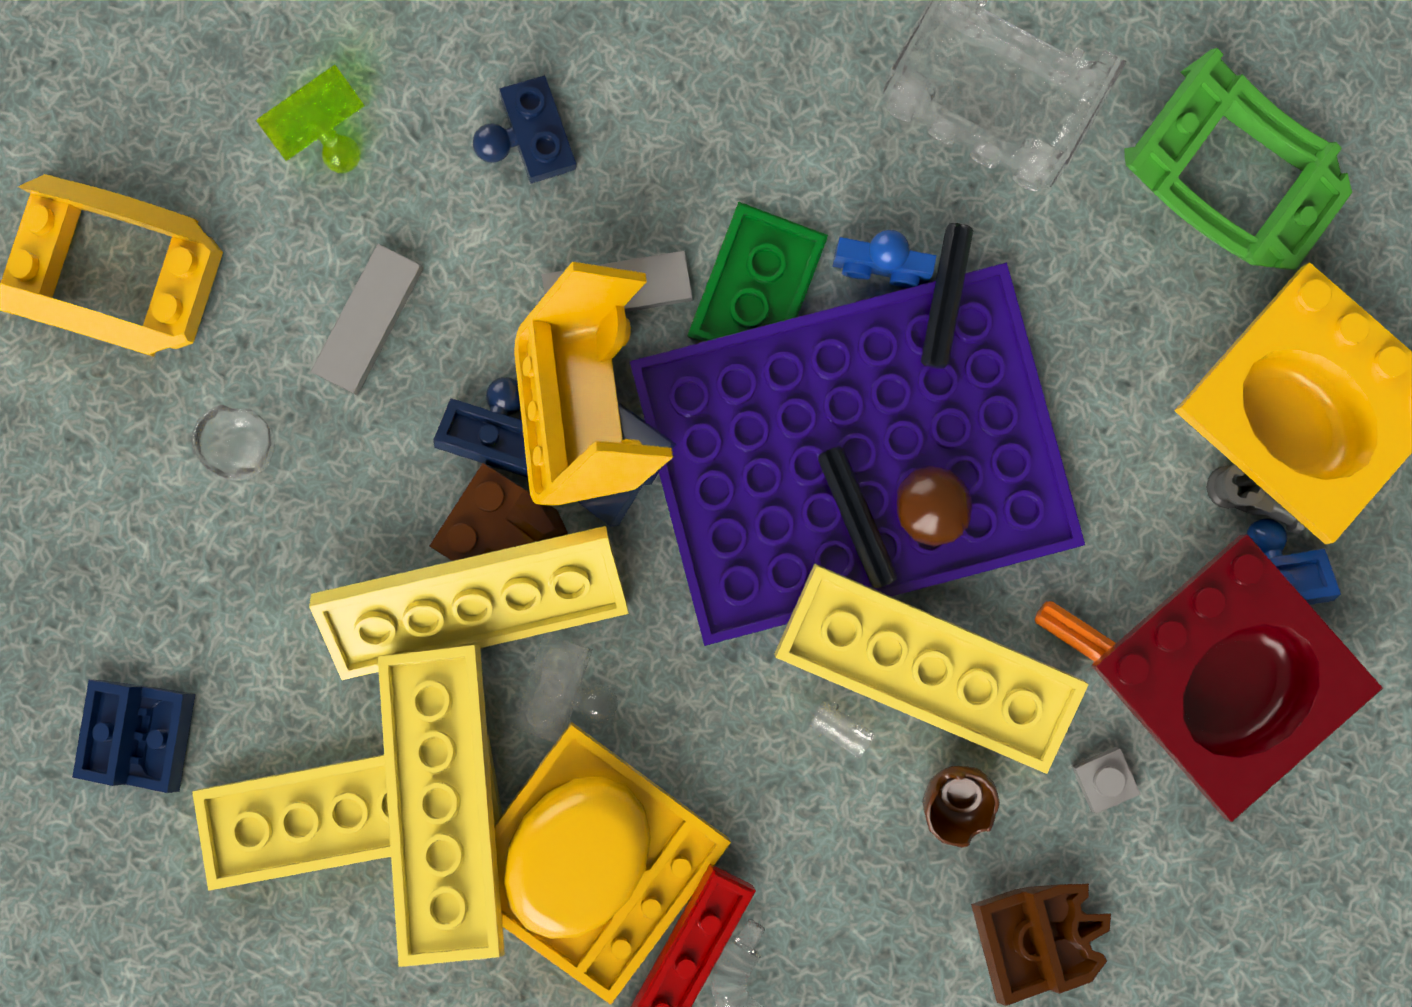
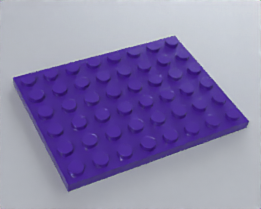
(772, 398)

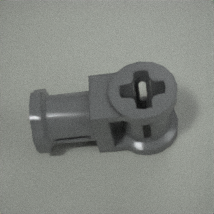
(1251, 500)

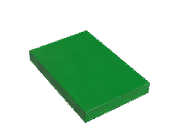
(757, 274)

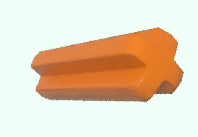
(1073, 630)

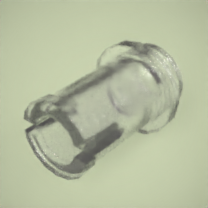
(841, 729)

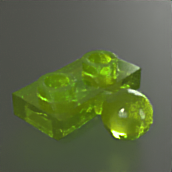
(312, 116)

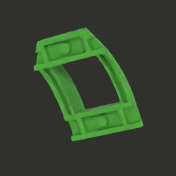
(1186, 122)

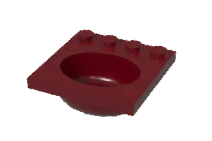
(1257, 698)

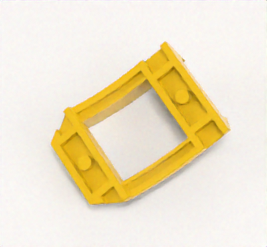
(44, 244)

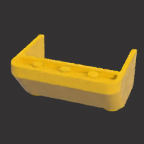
(571, 391)

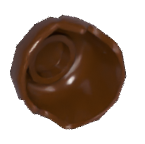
(934, 506)
(960, 804)

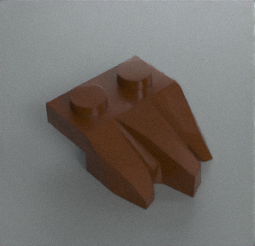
(495, 517)
(1039, 940)

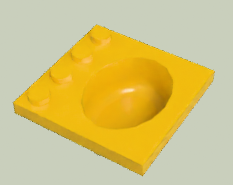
(1310, 403)
(597, 862)

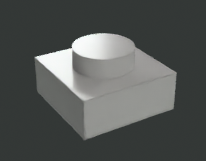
(1106, 780)

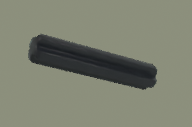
(947, 295)
(857, 517)

